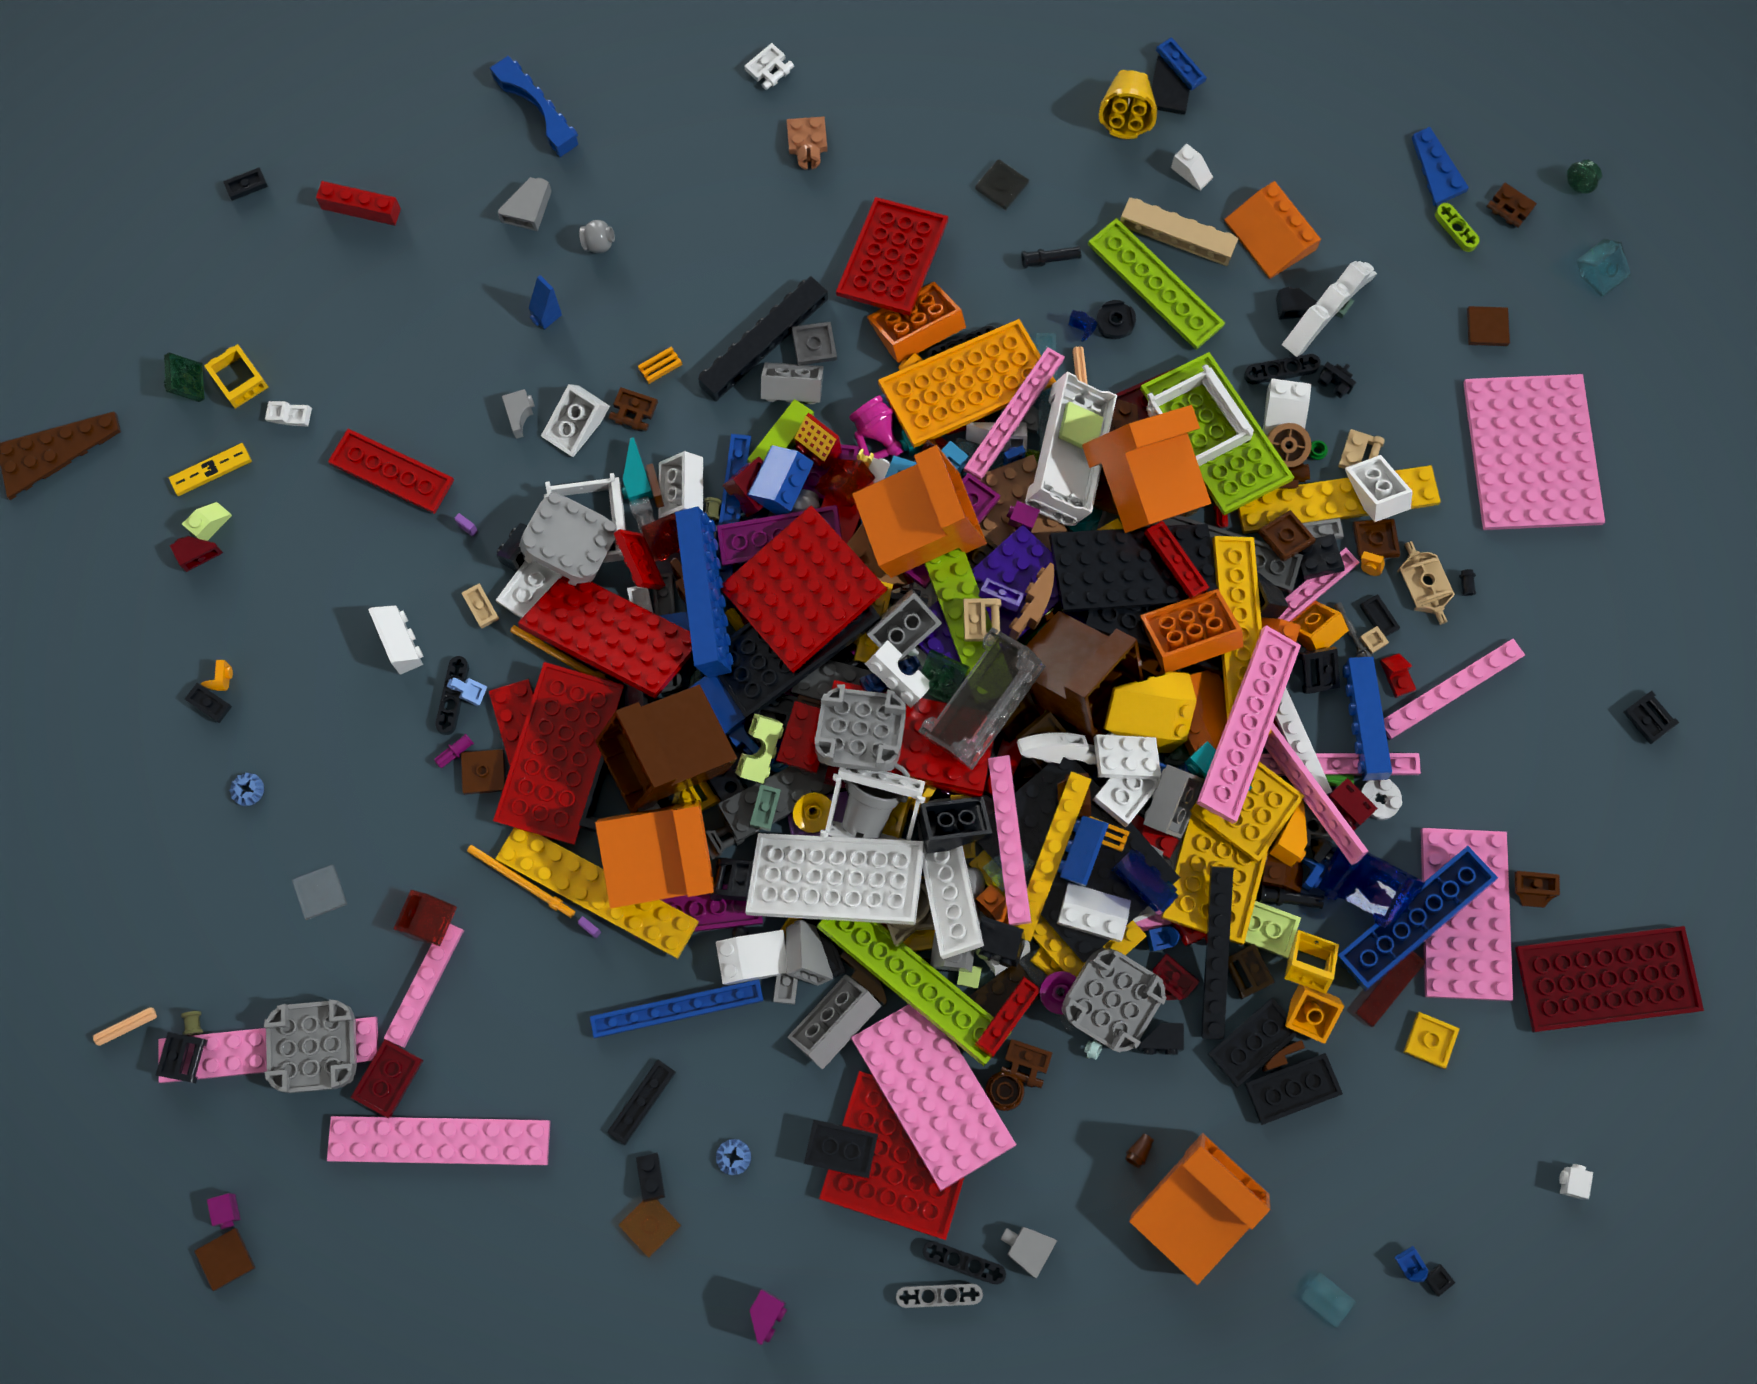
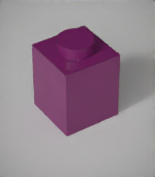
(1022, 515)
(223, 1210)

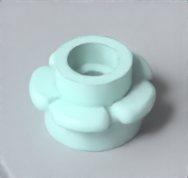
(1093, 1049)

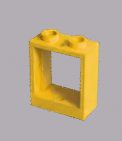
(244, 391)
(1309, 975)

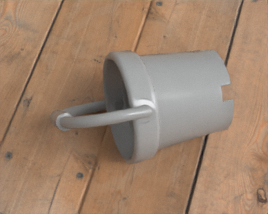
(870, 808)

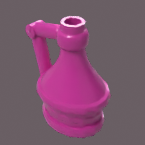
(875, 422)

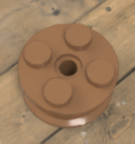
(1298, 439)

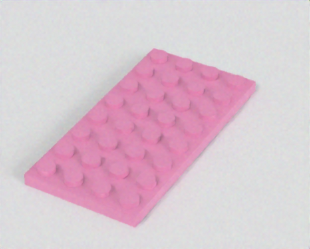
(1473, 949)
(933, 1095)

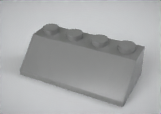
(834, 1021)

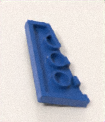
(1441, 174)

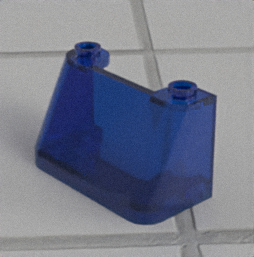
(1371, 886)

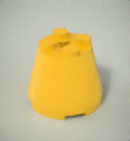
(1128, 105)

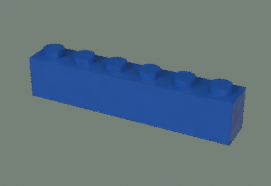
(1367, 719)

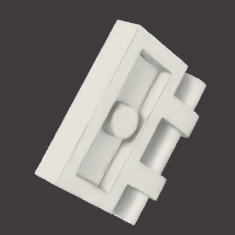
(766, 61)

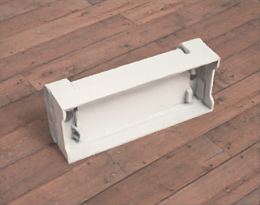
(1063, 481)

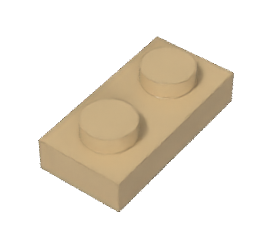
(480, 606)

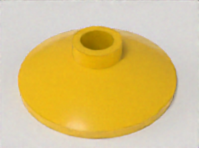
(813, 821)

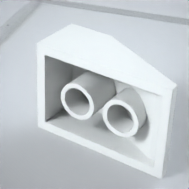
(1286, 404)
(574, 419)
(1379, 488)
(752, 957)

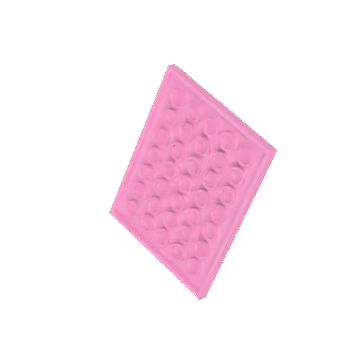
(1533, 452)

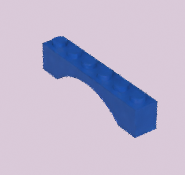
(512, 80)

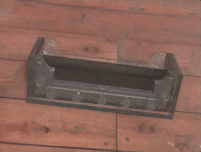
(984, 699)

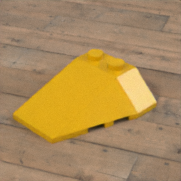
(1154, 708)

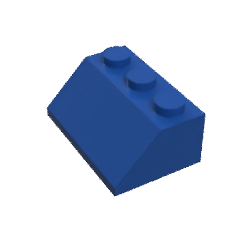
(780, 479)
(1082, 850)

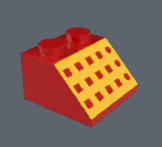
(817, 442)

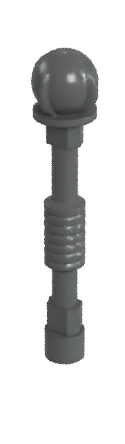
(1362, 651)

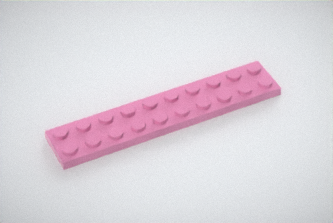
(1248, 725)
(245, 1051)
(438, 1140)

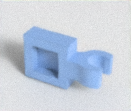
(470, 690)

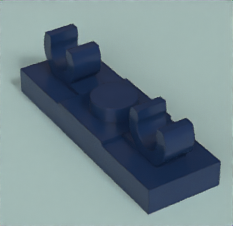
(874, 684)

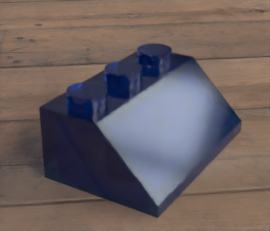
(1146, 881)

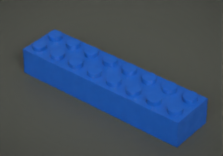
(703, 592)
(1436, 904)

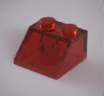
(662, 537)

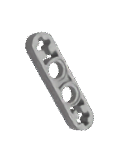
(939, 1299)

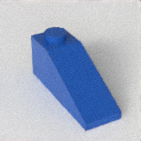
(544, 304)

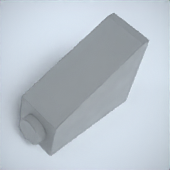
(527, 204)
(806, 954)

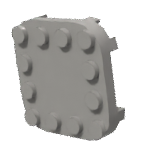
(567, 538)
(860, 729)
(1113, 999)
(310, 1046)

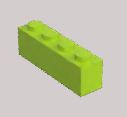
(783, 431)

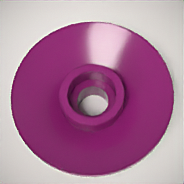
(1049, 987)

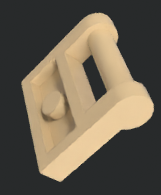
(1356, 446)
(975, 617)

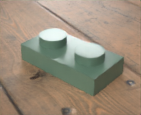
(765, 807)

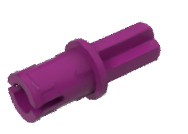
(453, 751)

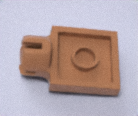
(807, 140)

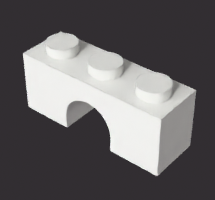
(885, 666)

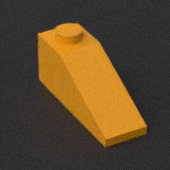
(1292, 838)

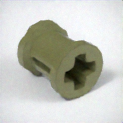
(712, 508)
(192, 1023)

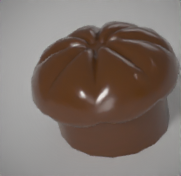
(1004, 1092)

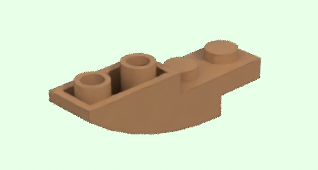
(1036, 602)

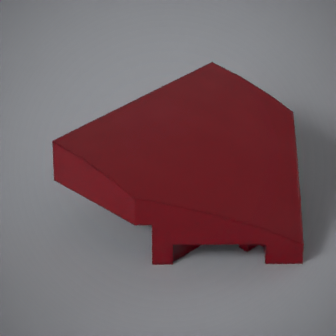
(1176, 978)

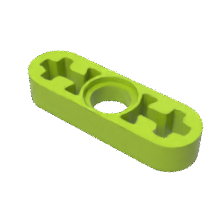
(1456, 235)

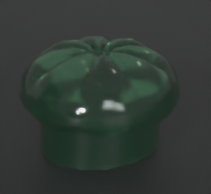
(1584, 176)

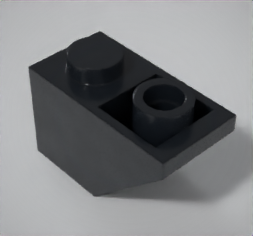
(1166, 1037)

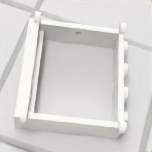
(1222, 399)
(616, 502)
(880, 780)

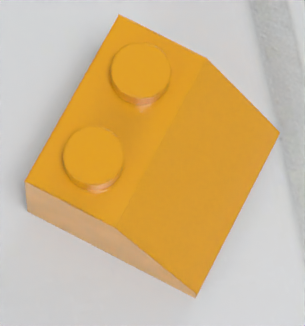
(1320, 626)
(1313, 1013)

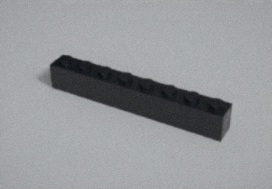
(763, 338)

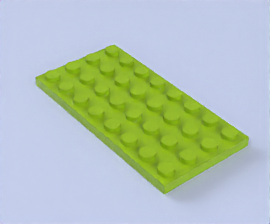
(1245, 470)

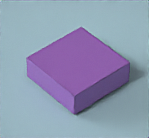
(466, 525)
(589, 927)

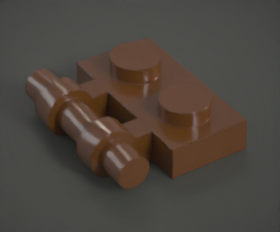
(1514, 202)
(634, 403)
(1029, 1057)

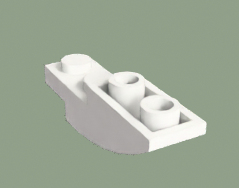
(1055, 746)

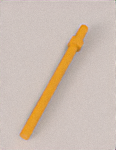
(556, 653)
(554, 902)

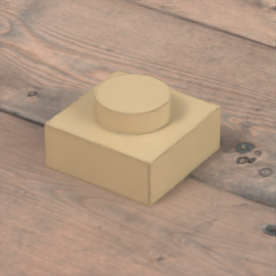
(1374, 640)

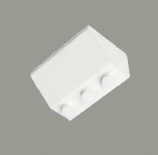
(681, 483)
(396, 638)
(1094, 912)

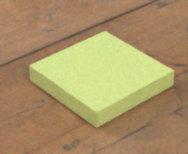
(1079, 425)

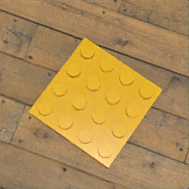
(1261, 816)

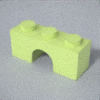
(756, 766)

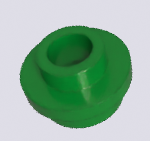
(1320, 446)

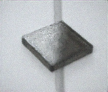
(1002, 184)

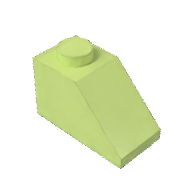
(206, 521)

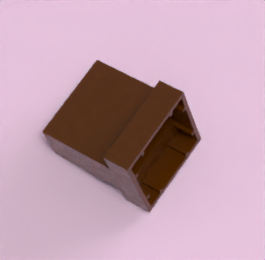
(1082, 671)
(664, 747)

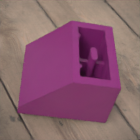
(764, 1314)

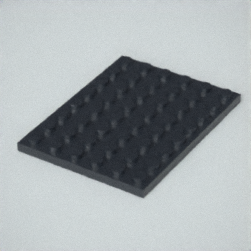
(1035, 810)

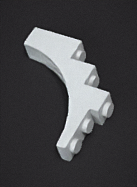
(1333, 299)

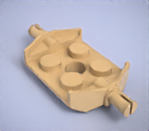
(1426, 597)

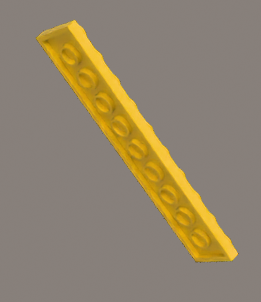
(1330, 500)
(1239, 587)
(586, 886)

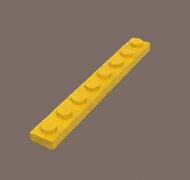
(1054, 848)

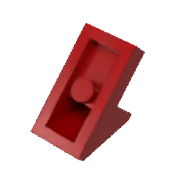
(1397, 673)

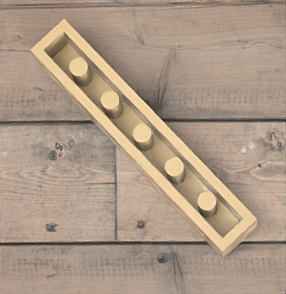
(1178, 231)

